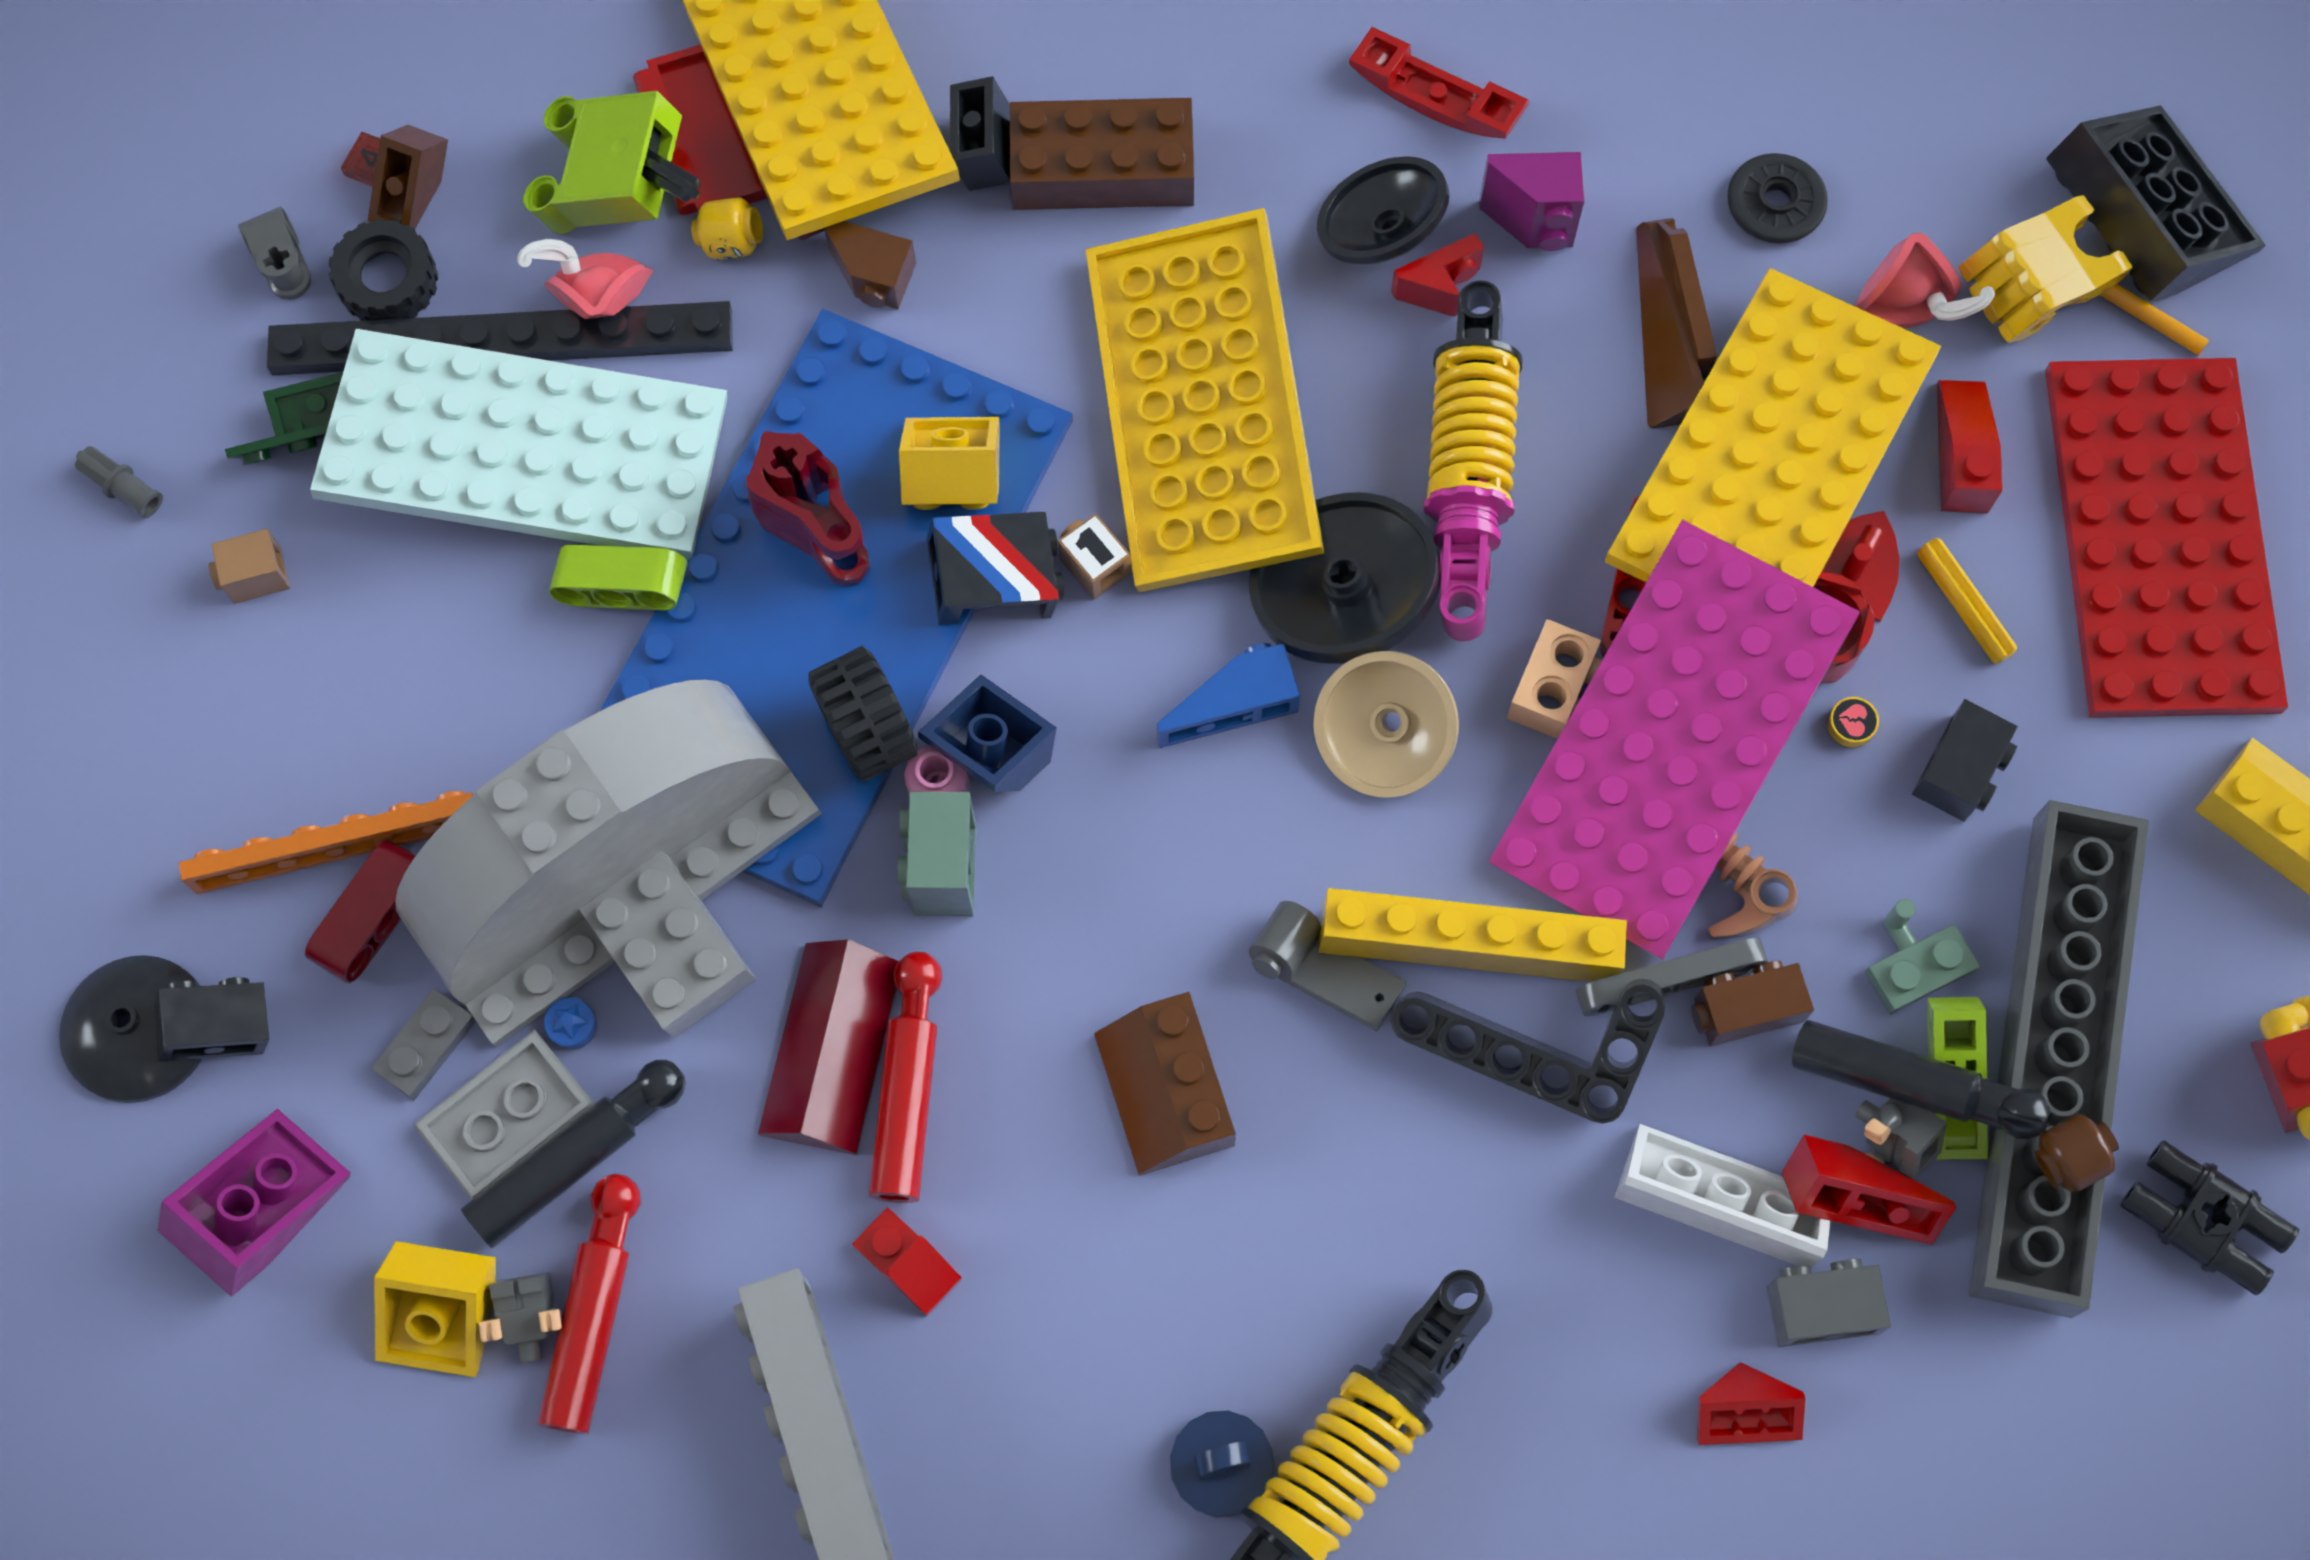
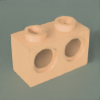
(1550, 678)

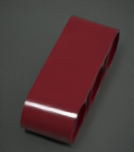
(361, 915)

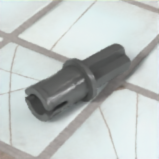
(118, 481)

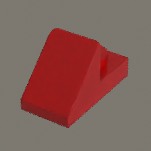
(1431, 278)
(907, 1261)

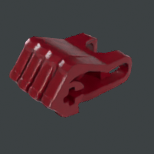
(825, 533)

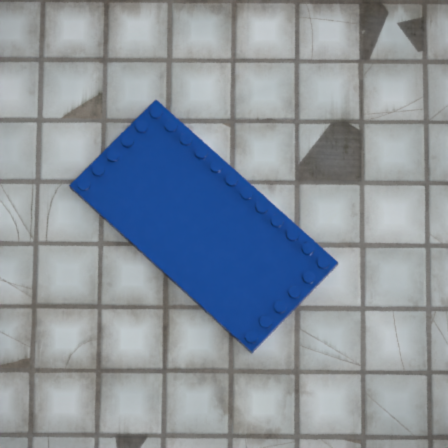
(769, 614)

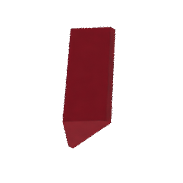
(830, 1046)

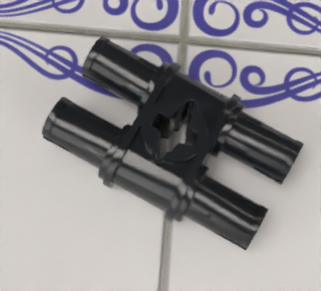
(2233, 1210)

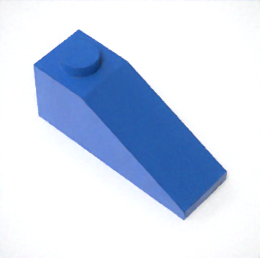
(1242, 693)

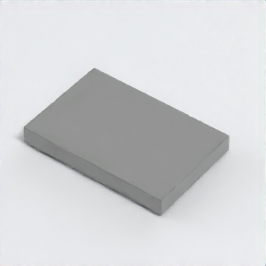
(503, 1114)

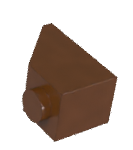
(406, 174)
(872, 262)

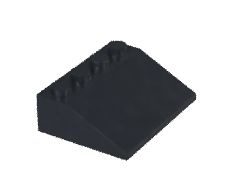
(2154, 200)

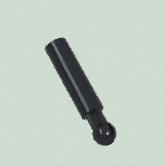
(1919, 1080)
(572, 1153)

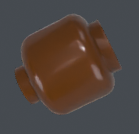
(2076, 1153)

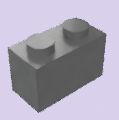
(1828, 1303)

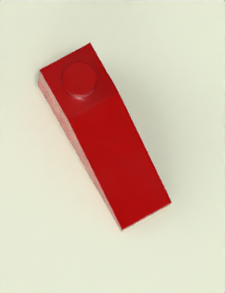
(1967, 447)
(1859, 1191)

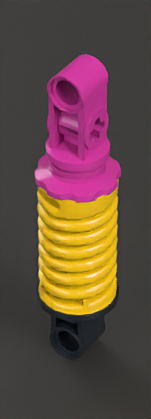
(1472, 454)

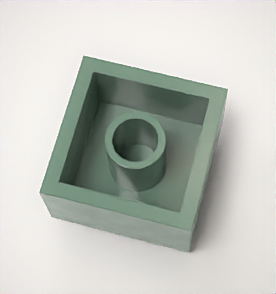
(941, 853)

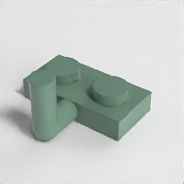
(1918, 966)

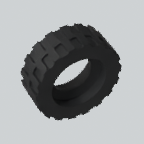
(377, 239)

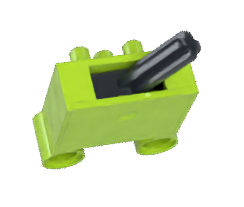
(613, 164)

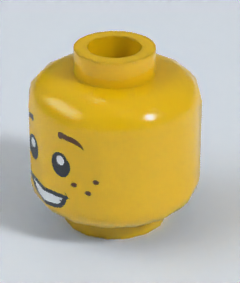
(727, 228)

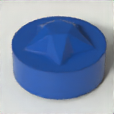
(570, 1023)

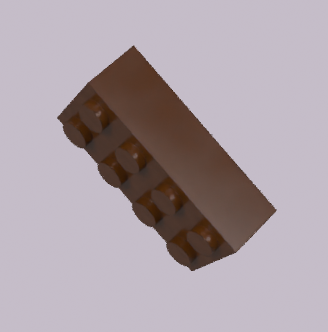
(1101, 153)

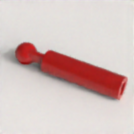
(906, 1084)
(590, 1309)

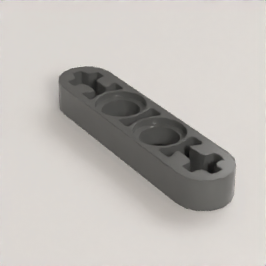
(1673, 975)

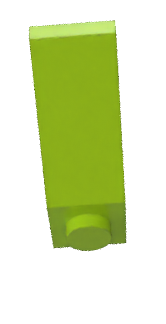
(1959, 1037)

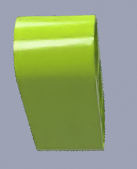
(618, 577)

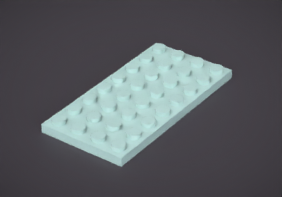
(520, 444)

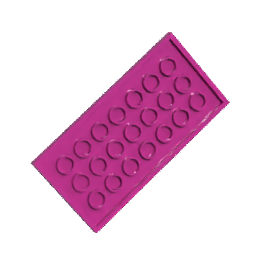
(1674, 737)

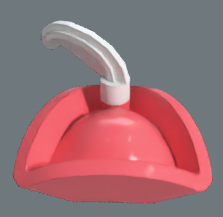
(590, 284)
(1917, 286)

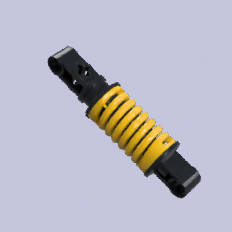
(1375, 1415)

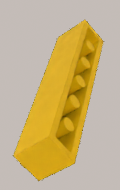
(1471, 936)

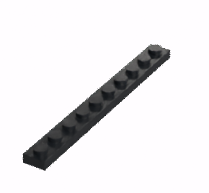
(527, 334)

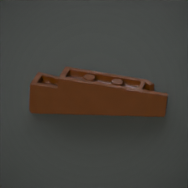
(1674, 322)

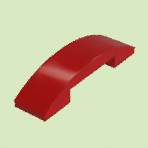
(1434, 92)

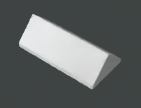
(1720, 1197)

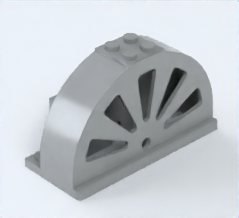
(603, 859)

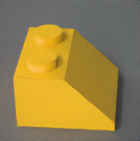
(950, 462)
(432, 1307)

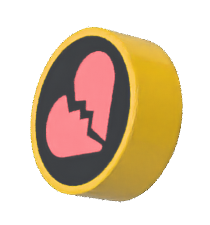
(1853, 722)

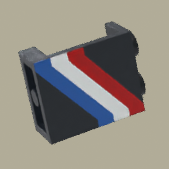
(993, 563)

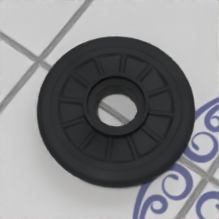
(1771, 222)

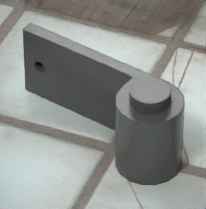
(1347, 983)

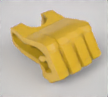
(2040, 270)

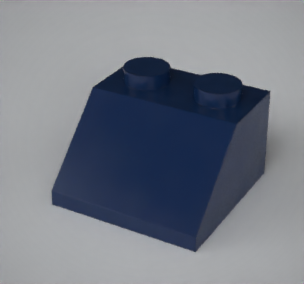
(992, 736)

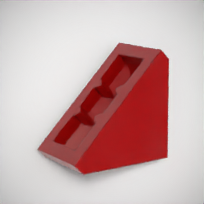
(1750, 1409)

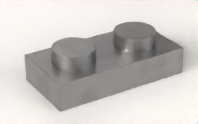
(423, 1044)

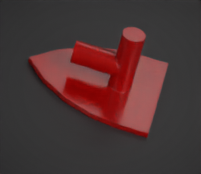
(1869, 558)

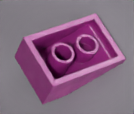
(250, 1201)

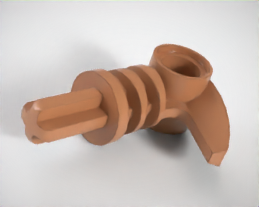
(1750, 880)

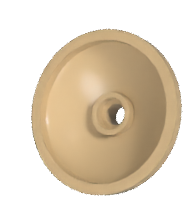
(1354, 728)

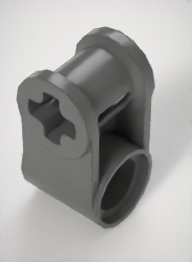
(277, 253)

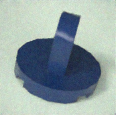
(1221, 1463)

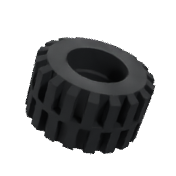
(863, 713)

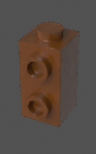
(1751, 1004)

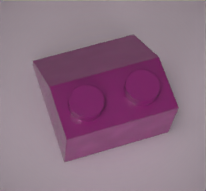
(1535, 196)

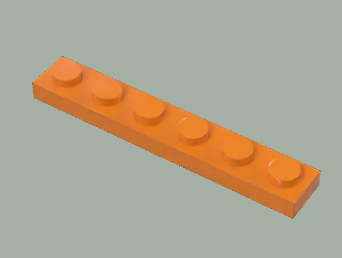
(316, 845)

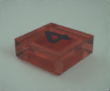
(362, 159)

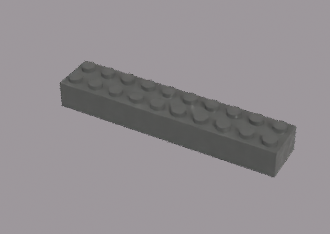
(2063, 1043)

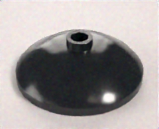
(1383, 210)
(124, 1060)

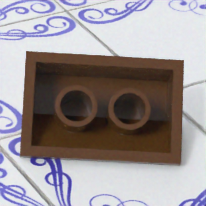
(1165, 1084)

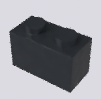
(980, 133)
(1965, 761)
(211, 1019)

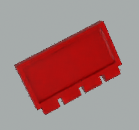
(707, 136)

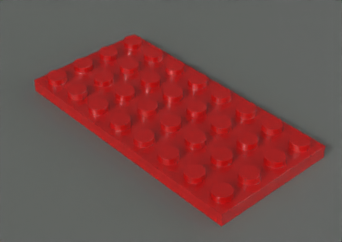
(2164, 538)

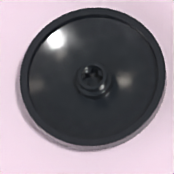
(1360, 593)

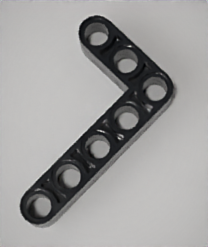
(1538, 1055)

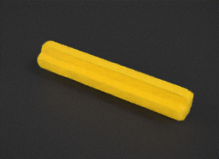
(1967, 600)

